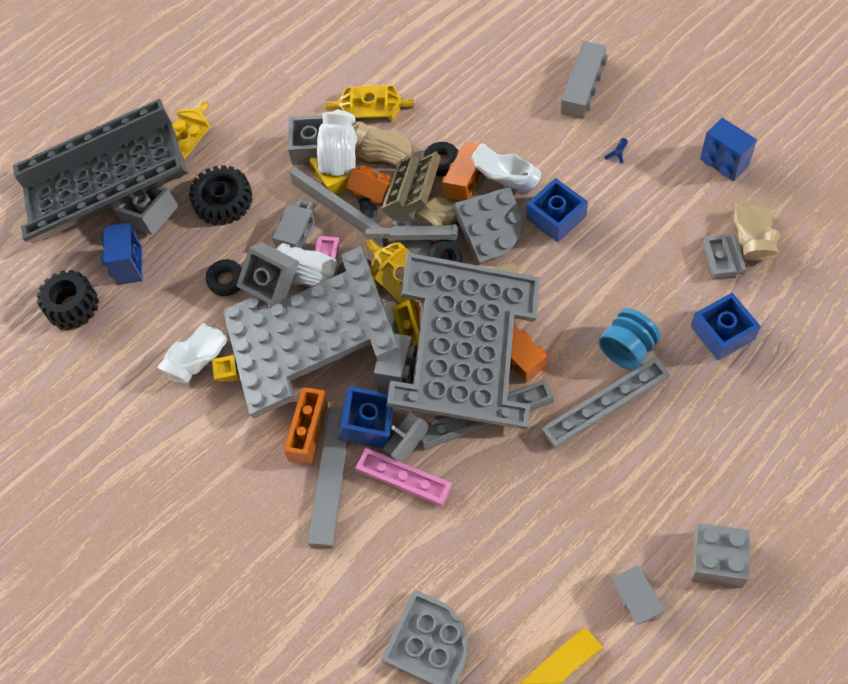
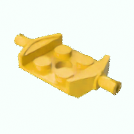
(385, 102)
(191, 126)
(385, 265)

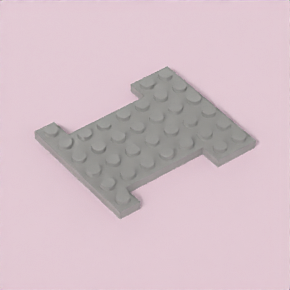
(307, 332)
(465, 340)

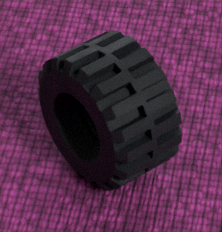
(61, 287)

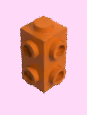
(369, 184)

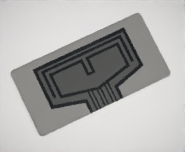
(367, 208)

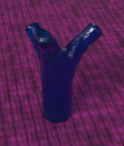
(618, 151)

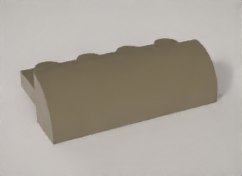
(410, 186)

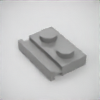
(724, 256)

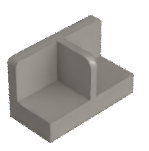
(406, 437)
(638, 595)

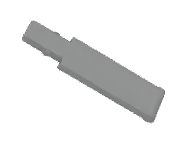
(438, 232)

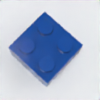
(728, 149)
(556, 209)
(122, 253)
(725, 326)
(365, 418)

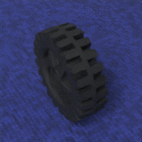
(220, 195)

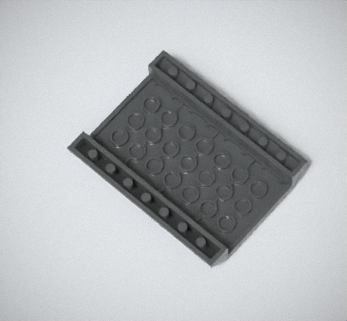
(99, 170)

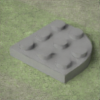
(489, 224)
(428, 641)

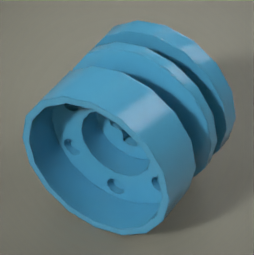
(629, 339)

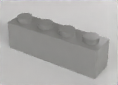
(583, 80)

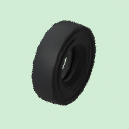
(443, 148)
(445, 245)
(216, 269)

